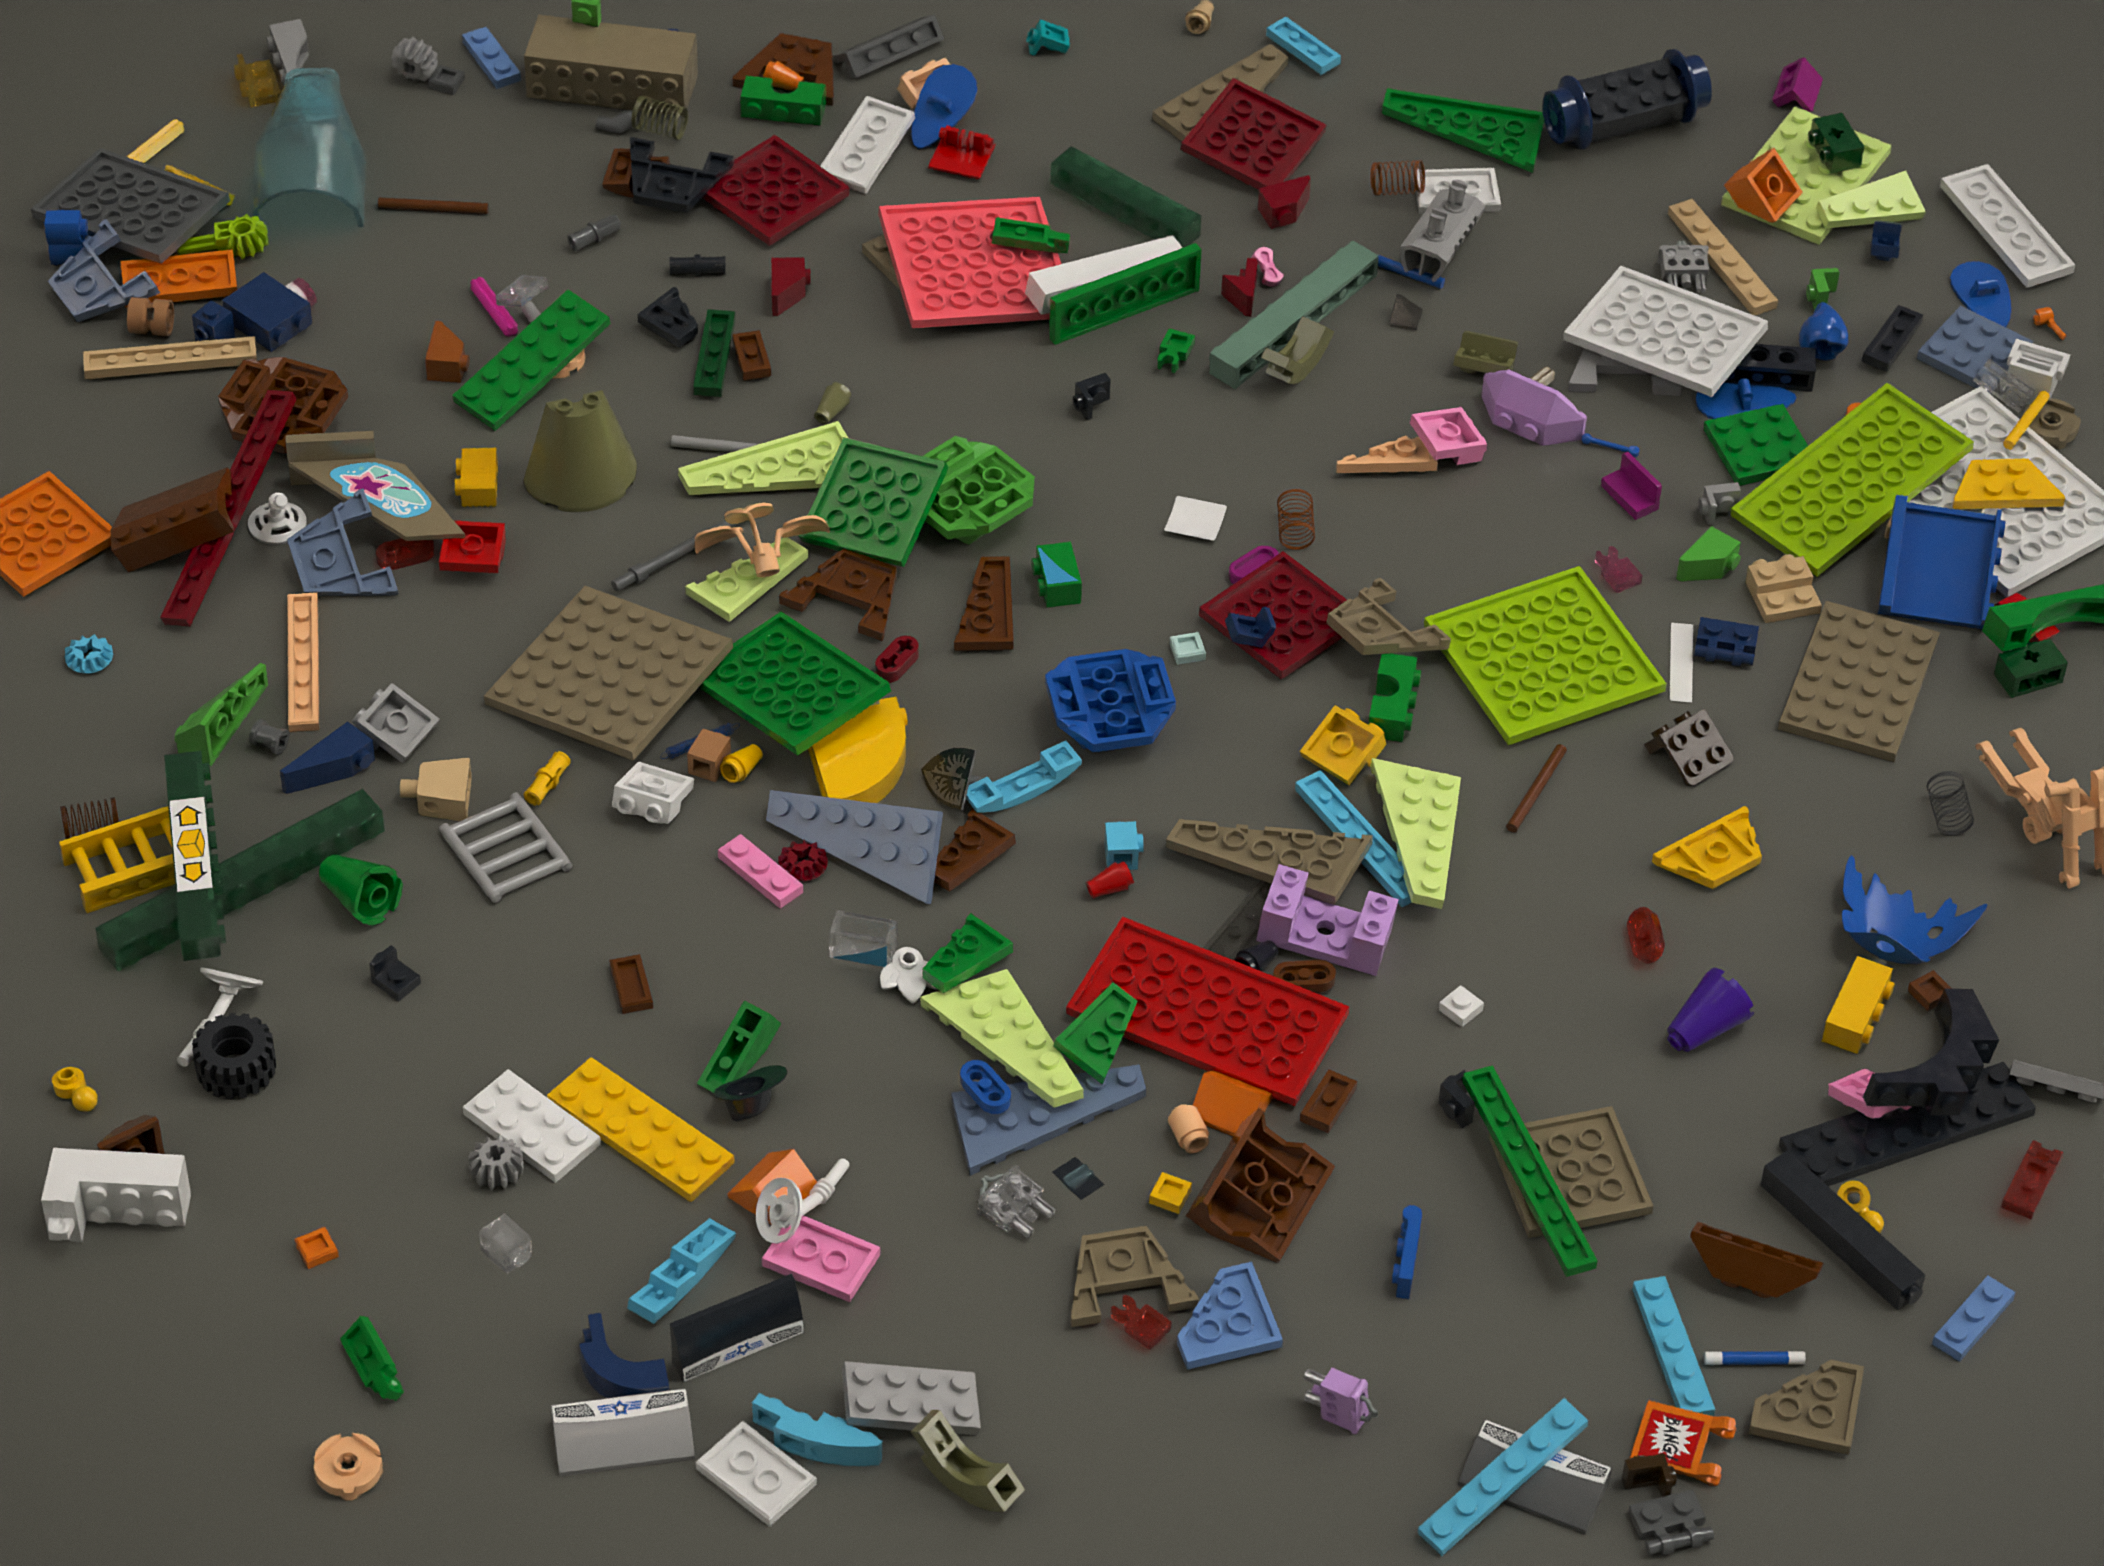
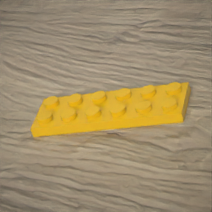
(642, 1129)

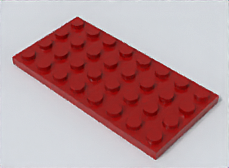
(1214, 1010)

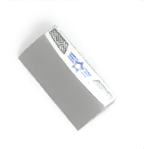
(622, 1432)

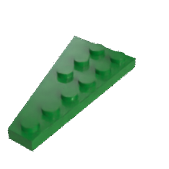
(1491, 129)

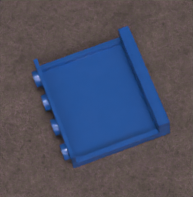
(1940, 564)

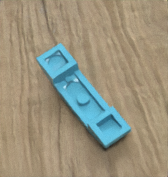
(1025, 784)

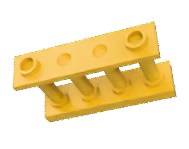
(125, 882)

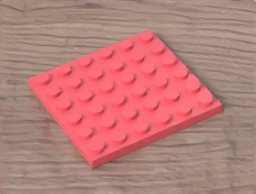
(952, 268)

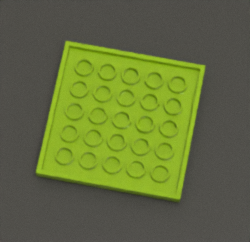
(1545, 655)

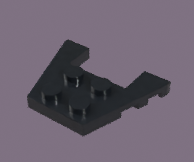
(672, 185)

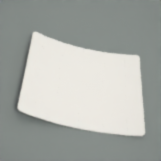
(1196, 518)

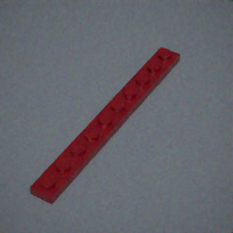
(244, 477)

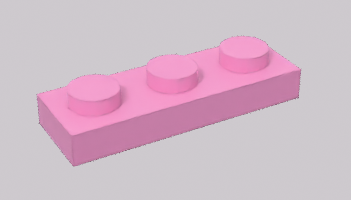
(760, 871)

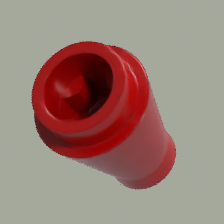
(1111, 880)

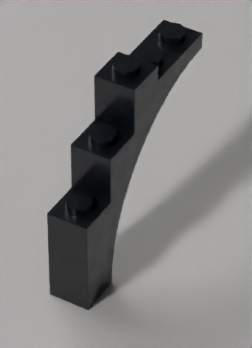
(1944, 1079)

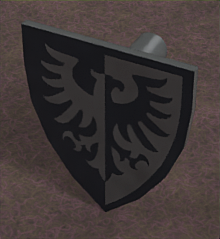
(950, 776)

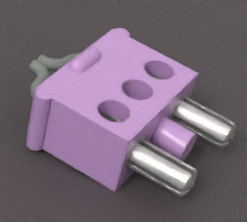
(1341, 1398)

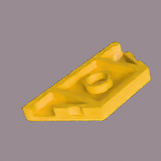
(2006, 485)
(1714, 851)

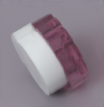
(303, 289)

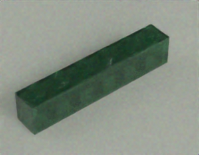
(1124, 198)

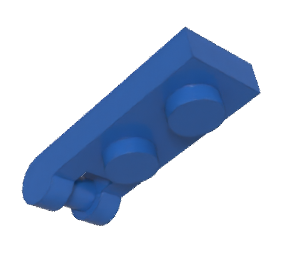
(1407, 1250)

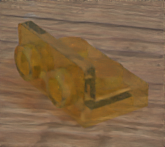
(257, 81)

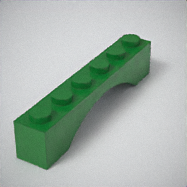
(2015, 623)

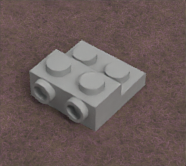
(395, 722)

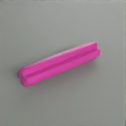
(498, 313)

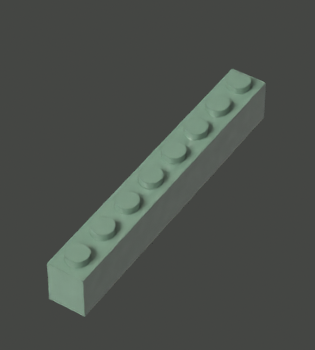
(1274, 327)

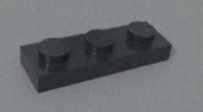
(1892, 338)

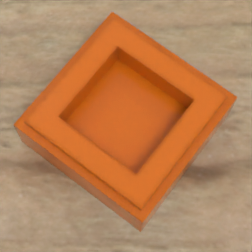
(316, 1247)

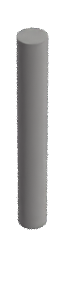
(708, 444)

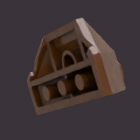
(1751, 1263)

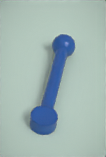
(1587, 439)

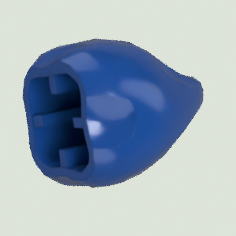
(1825, 332)

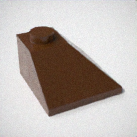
(136, 1135)

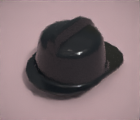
(750, 1093)

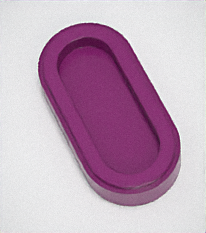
(1250, 562)

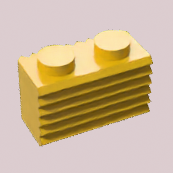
(478, 477)

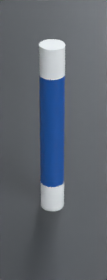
(1755, 1358)

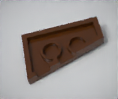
(971, 850)

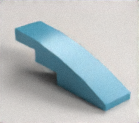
(682, 1271)

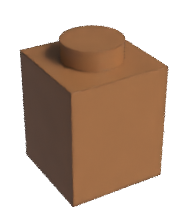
(707, 754)

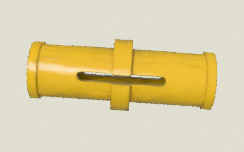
(547, 778)

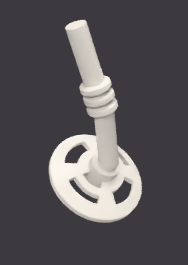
(276, 520)
(229, 986)
(790, 1208)

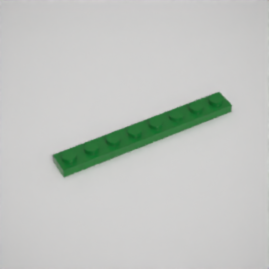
(1529, 1171)

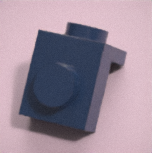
(1885, 240)
(1251, 630)

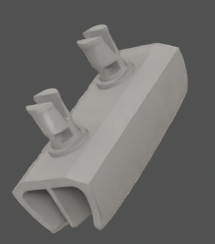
(1441, 230)

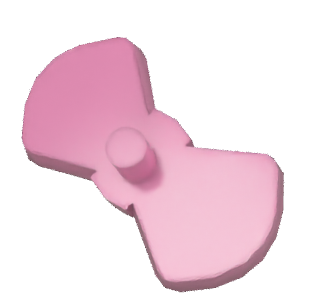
(1271, 274)

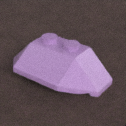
(1531, 409)

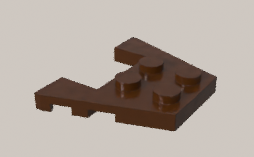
(802, 55)
(852, 580)

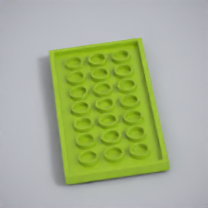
(1850, 478)

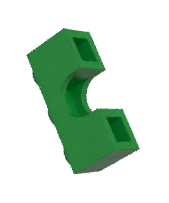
(802, 106)
(1396, 680)

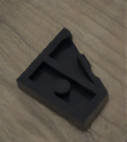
(669, 318)

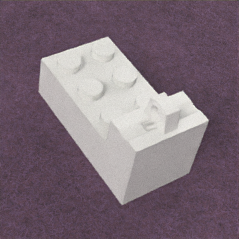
(113, 1189)

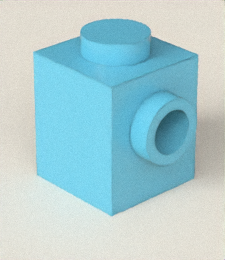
(1122, 843)

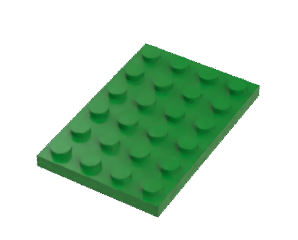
(792, 683)

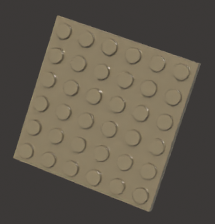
(608, 672)

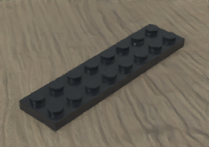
(1864, 1144)

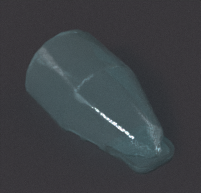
(310, 144)

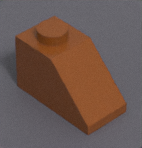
(445, 356)

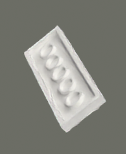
(2007, 225)

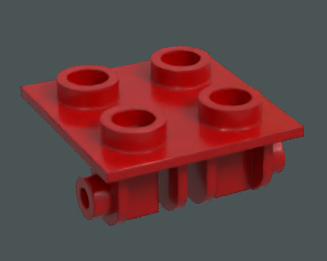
(962, 154)

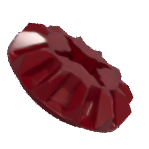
(806, 869)

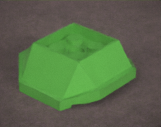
(978, 490)

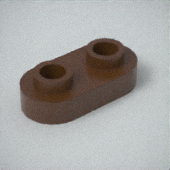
(1308, 974)

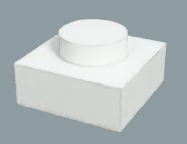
(1461, 1006)

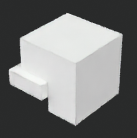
(2037, 366)

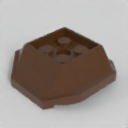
(316, 389)

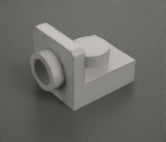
(1718, 499)

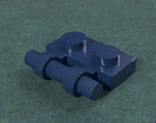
(1726, 641)

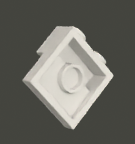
(651, 793)

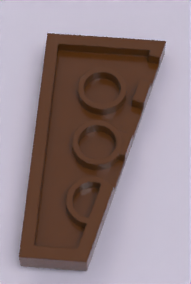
(988, 610)

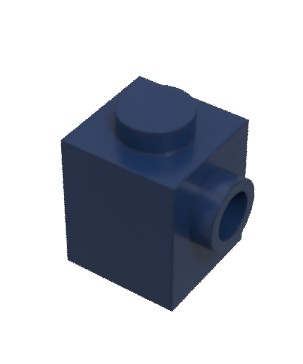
(213, 323)

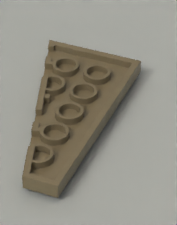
(1258, 853)

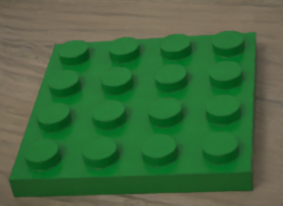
(875, 500)

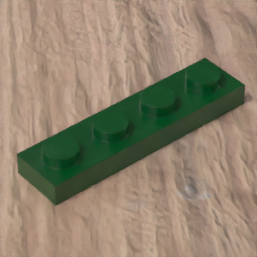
(714, 353)

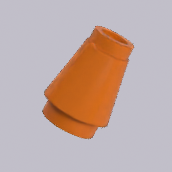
(782, 76)

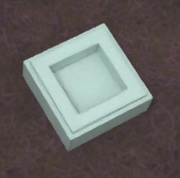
(1187, 648)

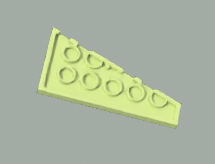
(780, 464)
(1421, 821)
(1005, 1028)

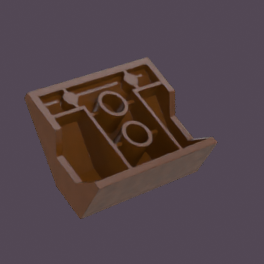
(172, 521)
(1260, 1190)

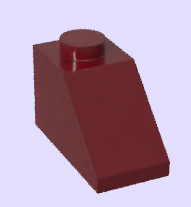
(1284, 201)
(788, 282)

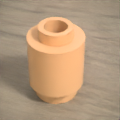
(1188, 1128)

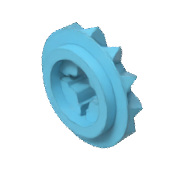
(95, 661)

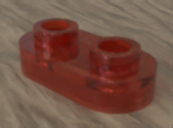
(404, 553)
(1645, 935)

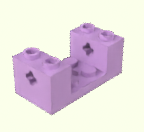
(1294, 922)

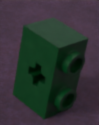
(1836, 142)
(2030, 668)

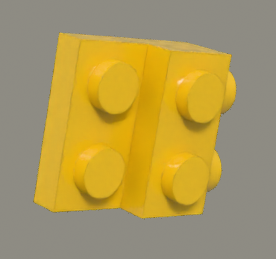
(1344, 744)

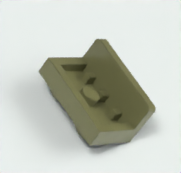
(1485, 353)

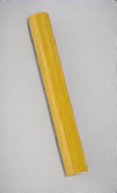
(2026, 420)

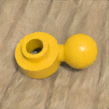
(71, 1083)
(1861, 1207)

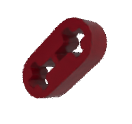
(901, 662)

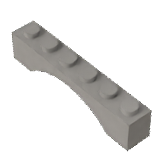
(289, 46)

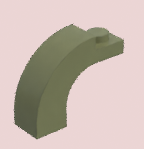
(1300, 353)
(960, 1470)

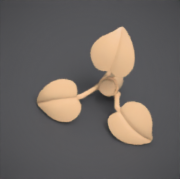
(764, 556)

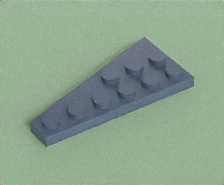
(1034, 1121)

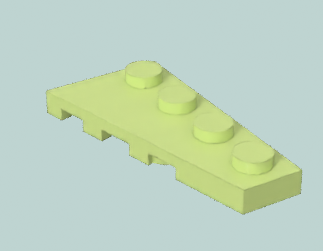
(1883, 200)
(739, 586)

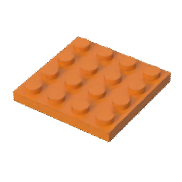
(46, 533)

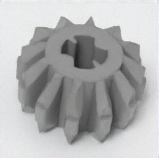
(414, 59)
(496, 1162)

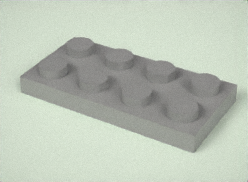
(904, 1395)

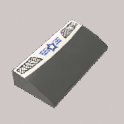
(1561, 1491)

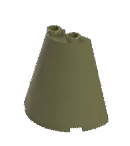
(580, 456)

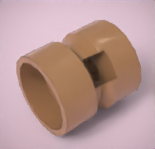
(140, 316)

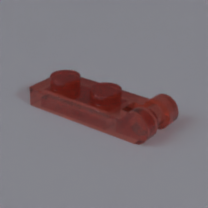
(2032, 1180)

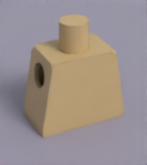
(441, 789)

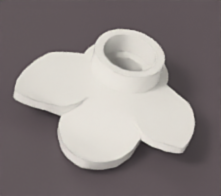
(905, 975)

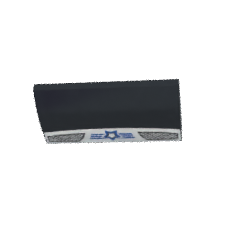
(736, 1328)

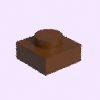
(1928, 989)

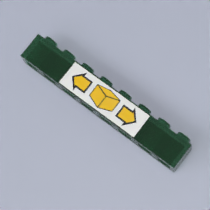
(193, 856)

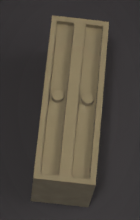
(610, 64)

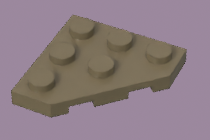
(1812, 1408)

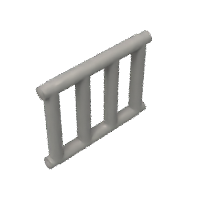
(530, 822)

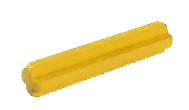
(157, 141)

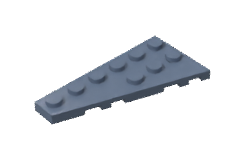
(877, 838)

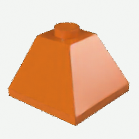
(1764, 187)

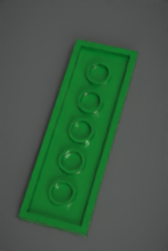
(1125, 293)
(531, 359)

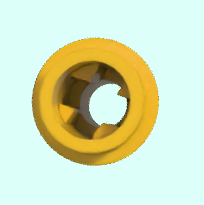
(739, 764)

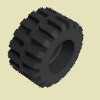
(238, 1074)

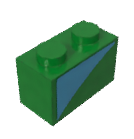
(1058, 574)

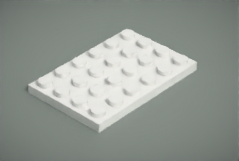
(1666, 331)

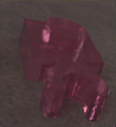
(1618, 572)

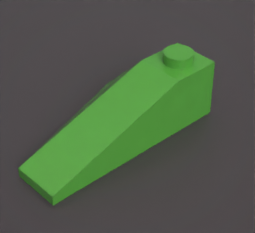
(219, 718)

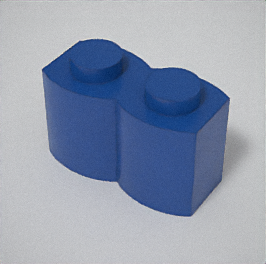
(64, 234)

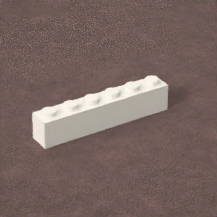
(1064, 277)

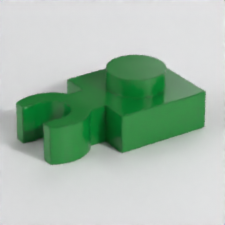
(1175, 347)

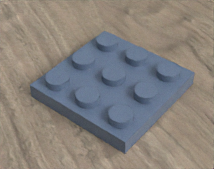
(1966, 344)

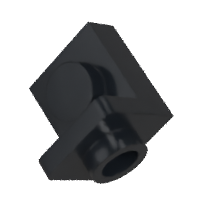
(1091, 392)
(392, 974)

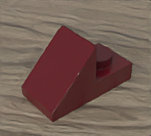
(1241, 289)

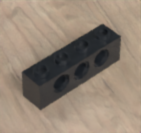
(1777, 367)

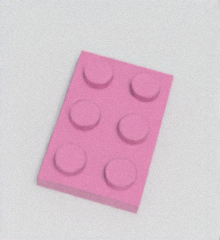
(823, 1258)

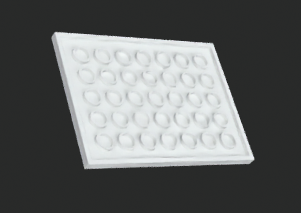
(2034, 537)

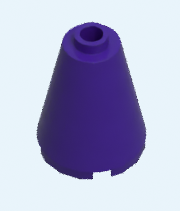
(1709, 1011)

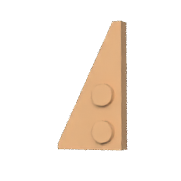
(1391, 457)

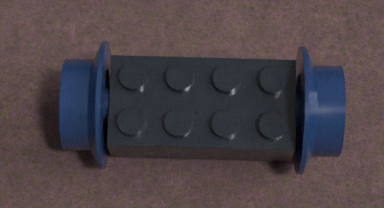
(1627, 99)

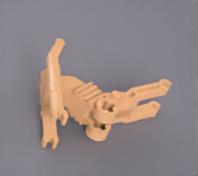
(2052, 804)

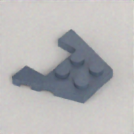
(89, 287)
(326, 558)

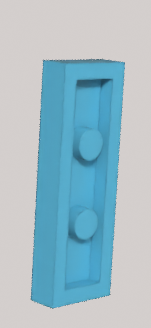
(1303, 45)

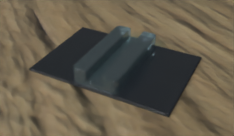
(1078, 1178)

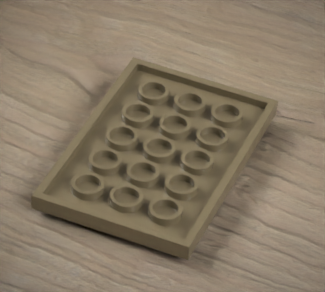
(1859, 681)

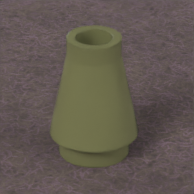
(832, 402)

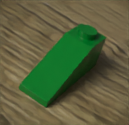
(740, 1046)

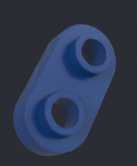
(986, 1090)

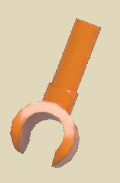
(2046, 316)

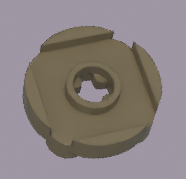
(2065, 426)

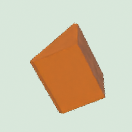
(1227, 1101)
(774, 1165)

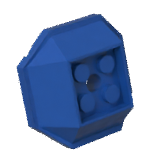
(1111, 698)

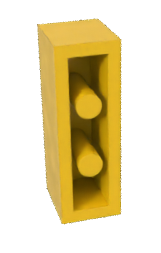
(1858, 1005)

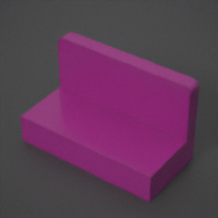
(1799, 83)
(1633, 487)

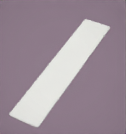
(1681, 662)

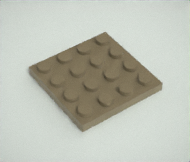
(1589, 1166)

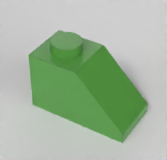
(1709, 557)

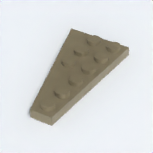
(1186, 110)

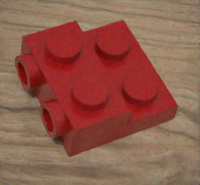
(478, 551)

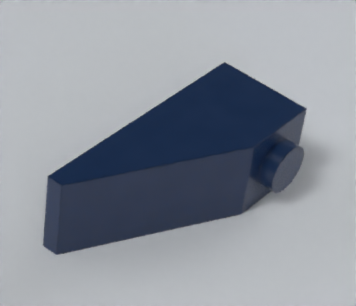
(330, 760)

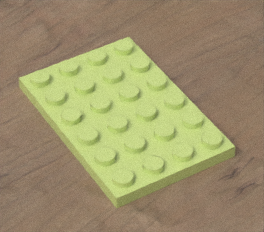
(1812, 175)

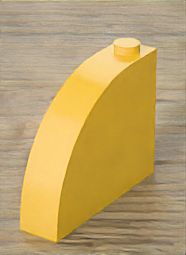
(863, 755)

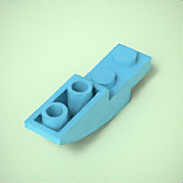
(822, 1440)

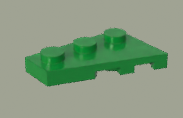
(967, 953)
(1097, 1032)

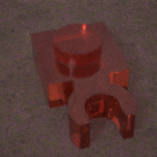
(1142, 1324)

